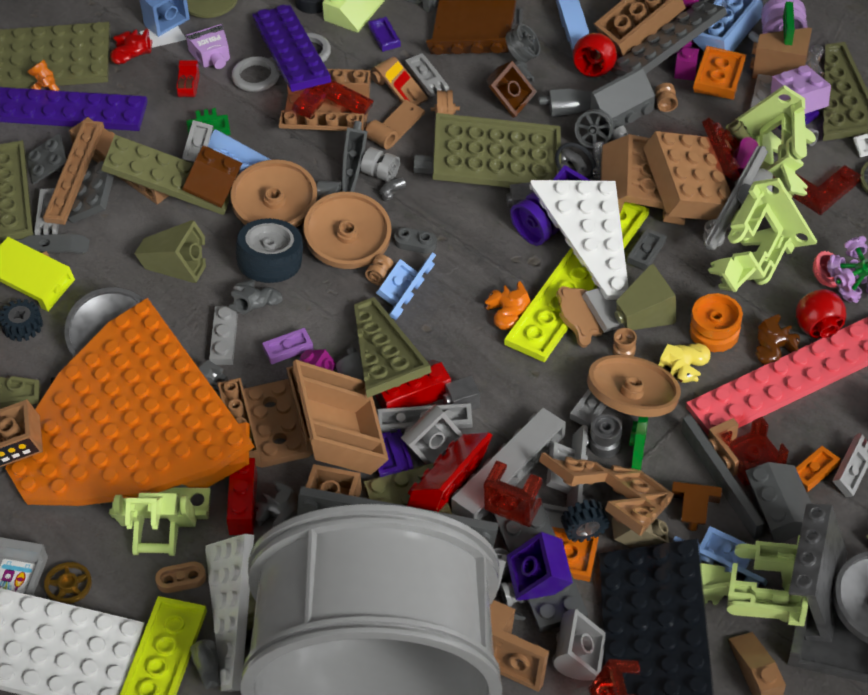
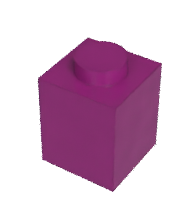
(686, 63)

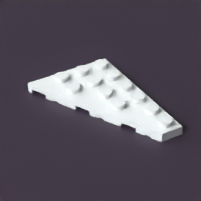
(591, 226)
(229, 600)

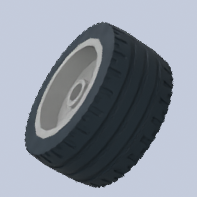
(269, 250)

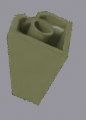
(174, 252)
(647, 302)

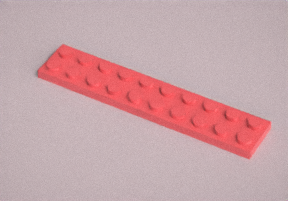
(785, 379)

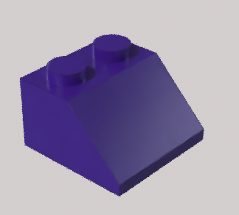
(539, 567)

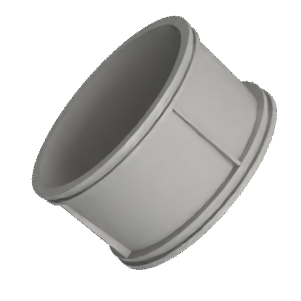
(372, 605)

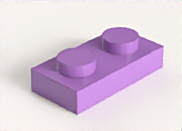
(287, 346)

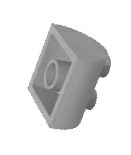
(431, 435)
(579, 647)

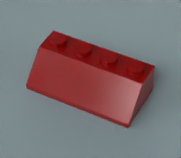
(449, 472)

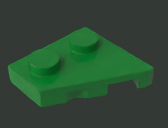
(638, 439)

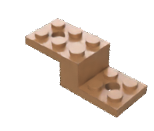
(511, 649)

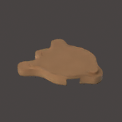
(578, 315)

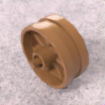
(445, 103)

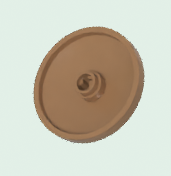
(273, 191)
(347, 230)
(633, 386)

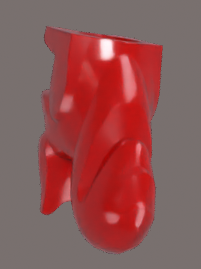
(131, 46)

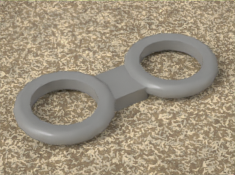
(272, 66)

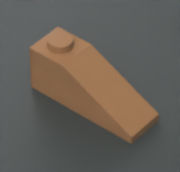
(757, 665)

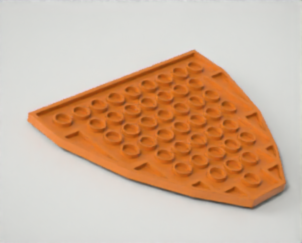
(127, 419)

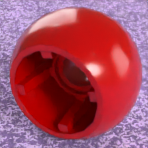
(588, 59)
(821, 313)

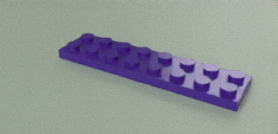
(291, 48)
(71, 108)

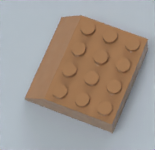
(687, 175)
(340, 419)

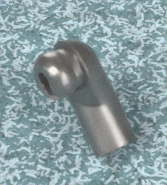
(575, 158)
(390, 186)

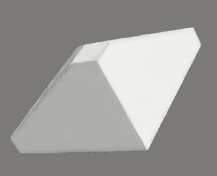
(861, 144)

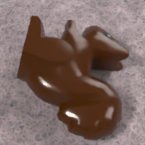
(773, 337)

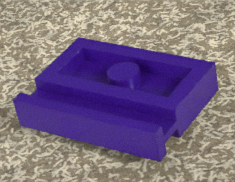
(397, 454)

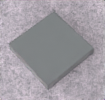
(602, 310)

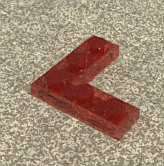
(315, 96)
(724, 147)
(828, 193)

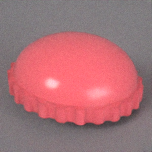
(820, 269)

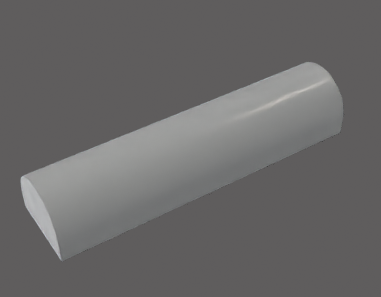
(401, 418)

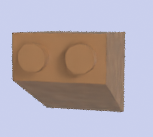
(775, 57)

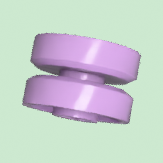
(773, 15)

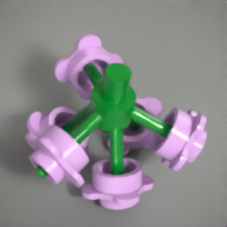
(858, 271)

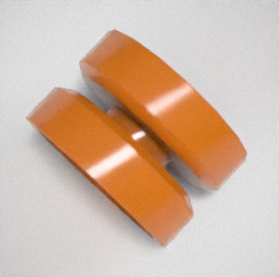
(716, 322)

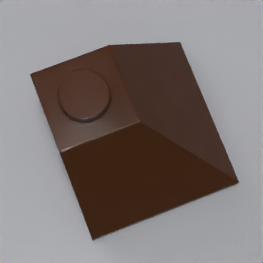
(511, 87)

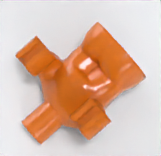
(44, 76)

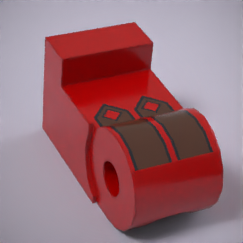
(188, 78)

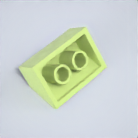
(350, 13)

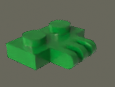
(219, 122)

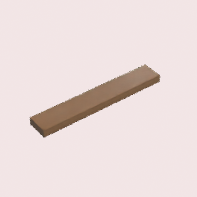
(73, 172)

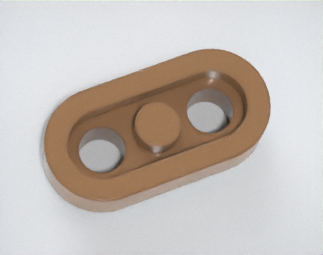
(180, 575)

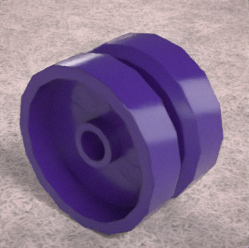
(532, 220)

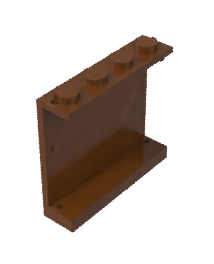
(472, 26)

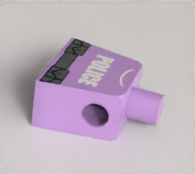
(209, 46)

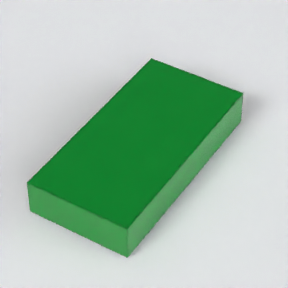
(788, 23)

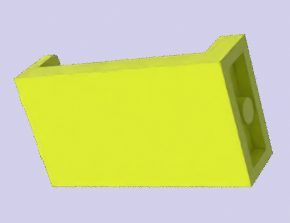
(33, 273)

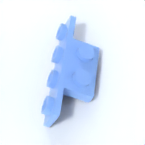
(234, 149)
(400, 282)
(720, 548)

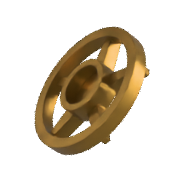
(68, 583)

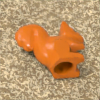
(512, 305)

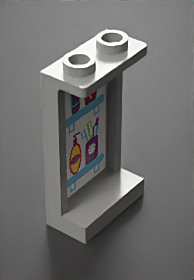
(21, 565)

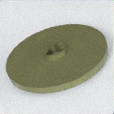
(210, 8)

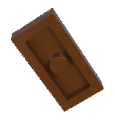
(695, 501)

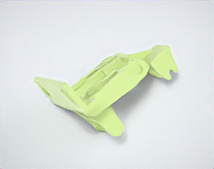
(794, 136)
(785, 224)
(168, 504)
(745, 597)

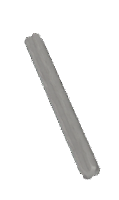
(732, 202)

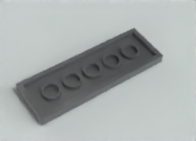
(670, 38)
(548, 609)

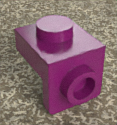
(318, 358)

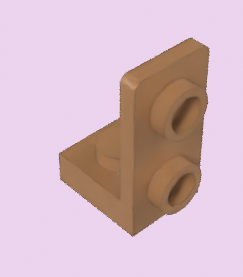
(721, 447)

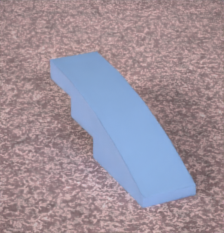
(572, 20)

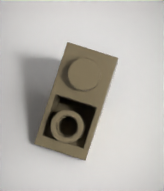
(655, 534)

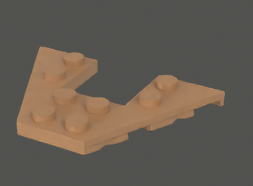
(644, 494)

